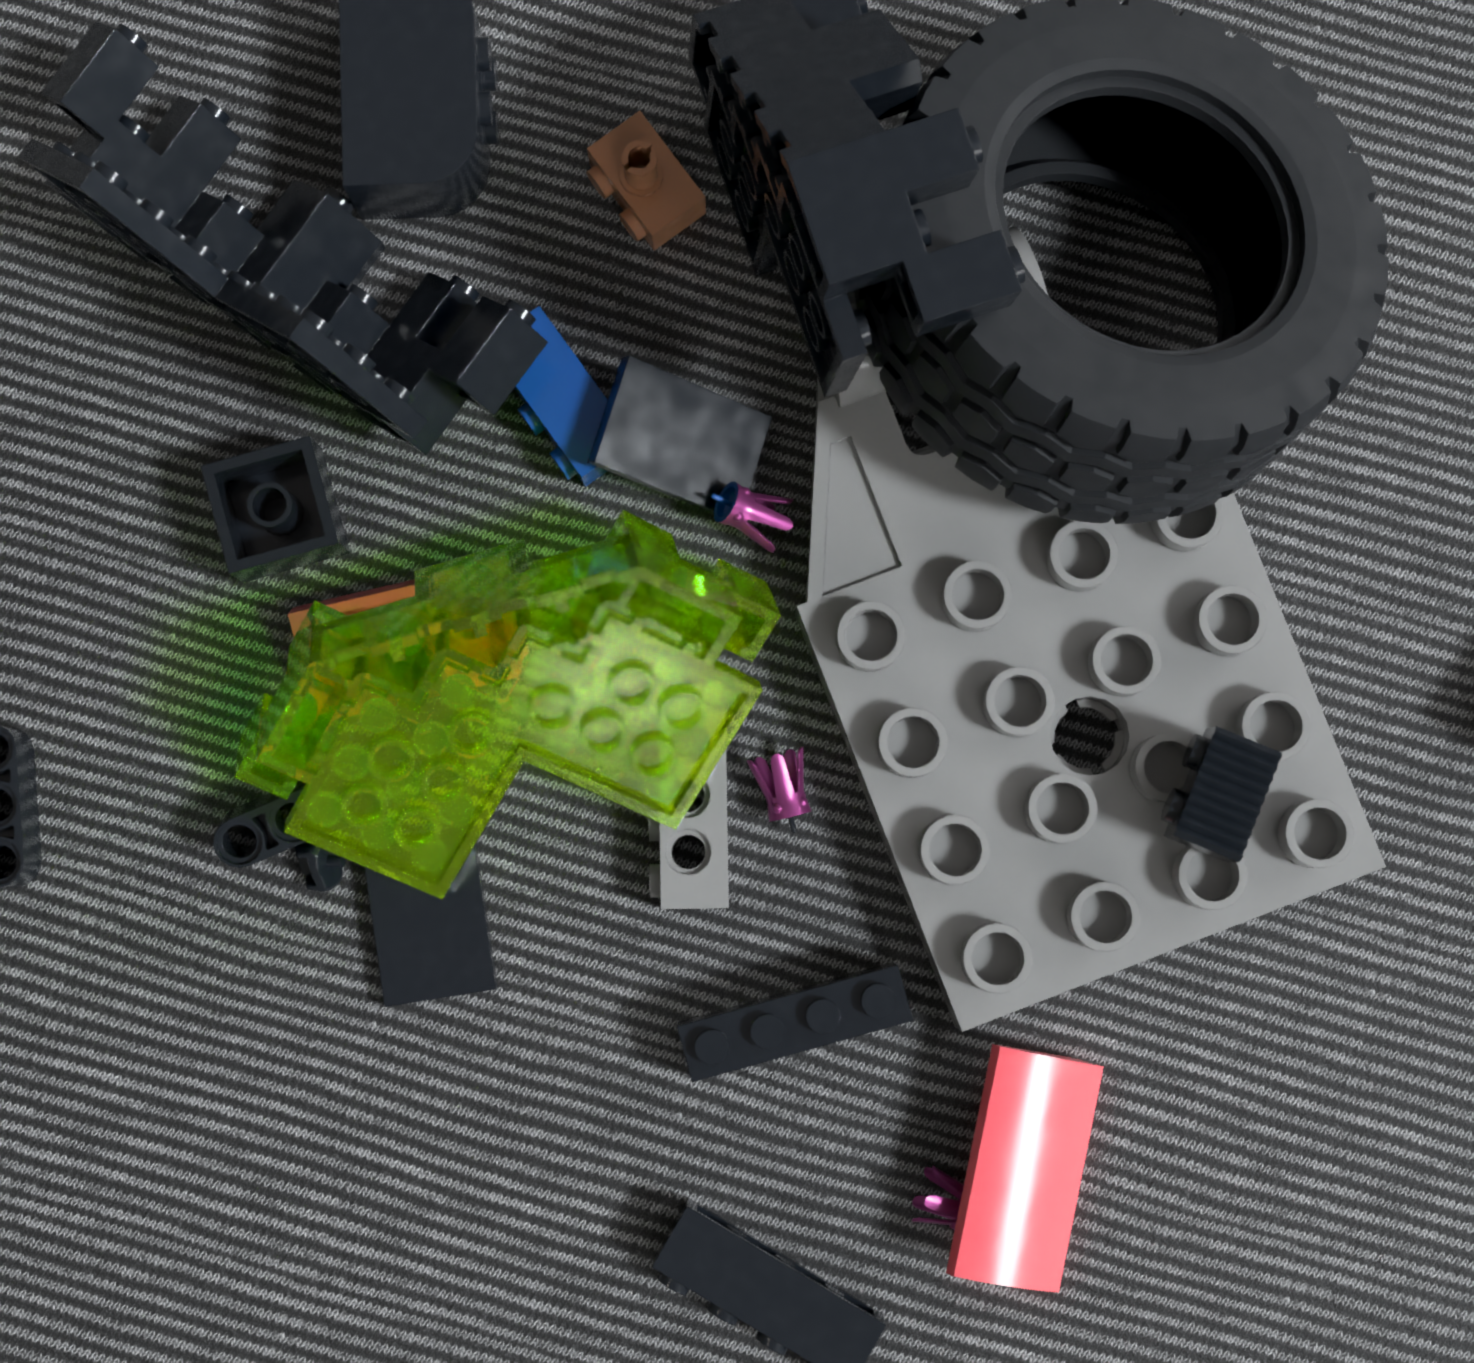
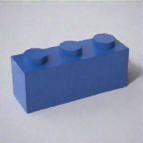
(562, 402)

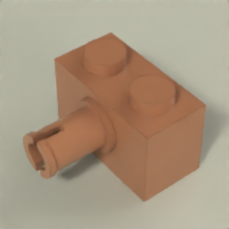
(645, 182)

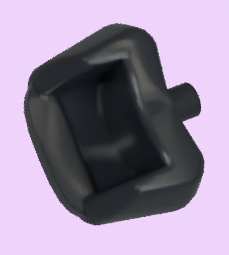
(320, 867)

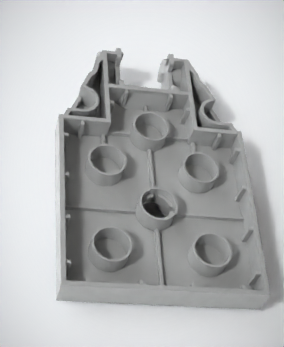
(950, 657)

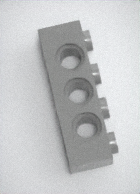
(707, 883)

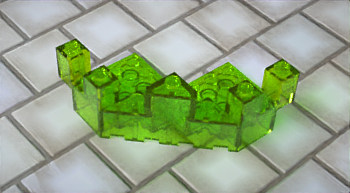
(563, 662)

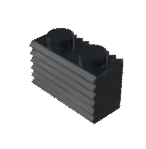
(1220, 793)

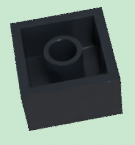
(275, 509)

